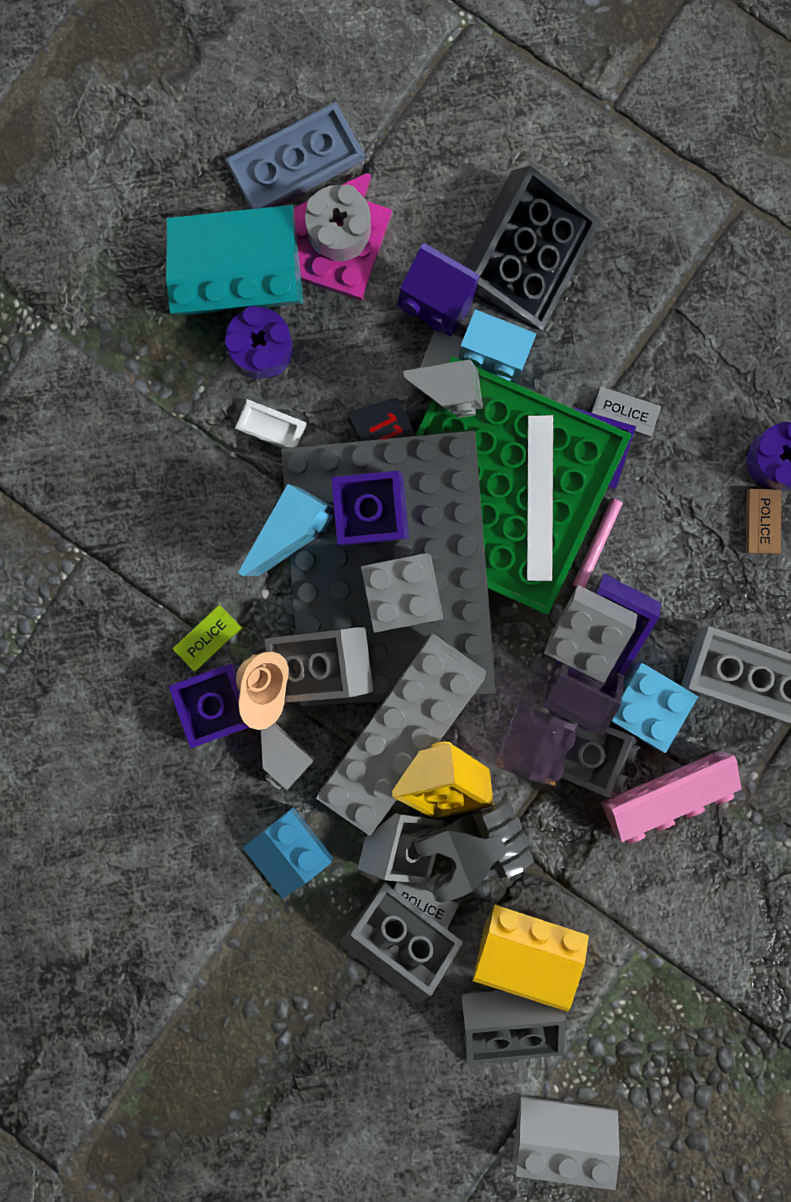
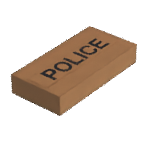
(763, 521)

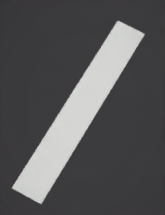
(540, 497)

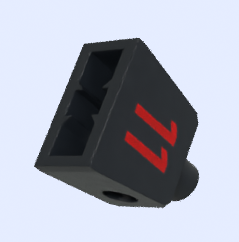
(385, 420)

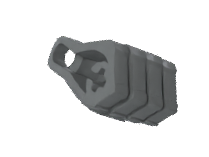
(479, 847)

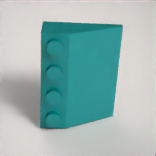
(233, 261)

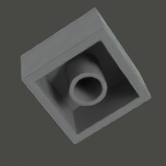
(402, 592)
(591, 633)

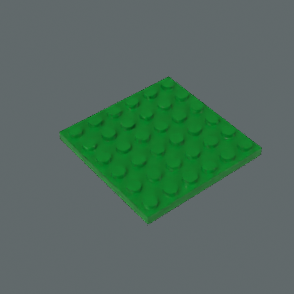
(583, 466)

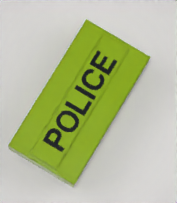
(207, 638)

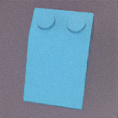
(292, 524)

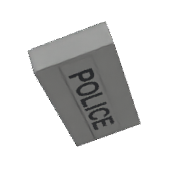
(627, 410)
(425, 901)

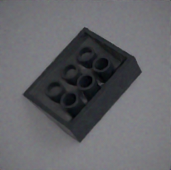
(529, 247)

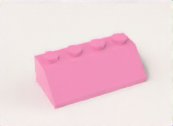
(672, 796)

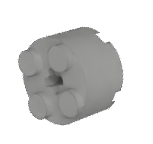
(338, 204)

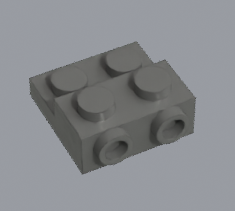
(600, 760)

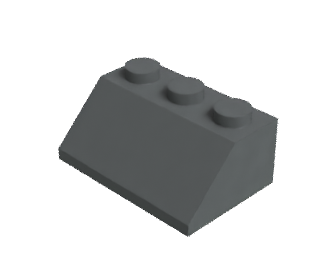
(402, 944)
(510, 1027)

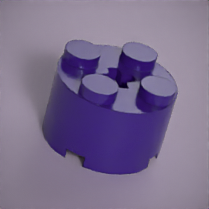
(252, 326)
(764, 458)

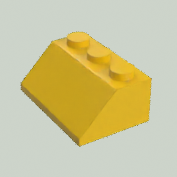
(445, 782)
(531, 958)

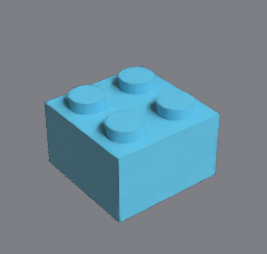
(496, 346)
(653, 707)

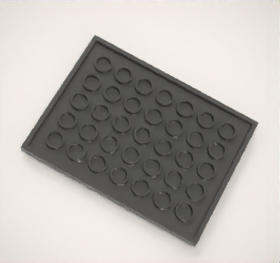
(442, 521)

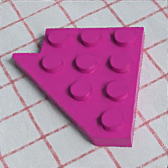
(344, 277)

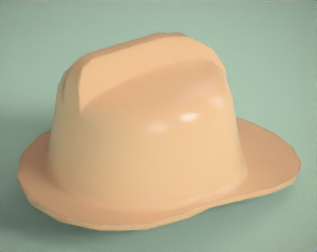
(262, 689)

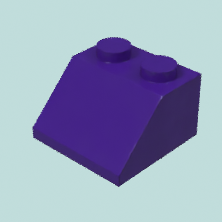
(438, 290)

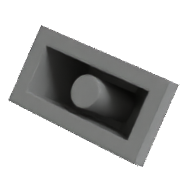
(282, 757)

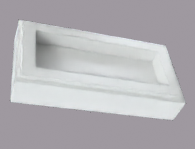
(270, 425)

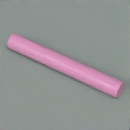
(597, 543)

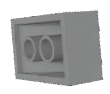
(325, 664)

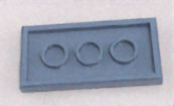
(295, 158)

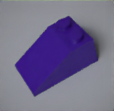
(647, 615)

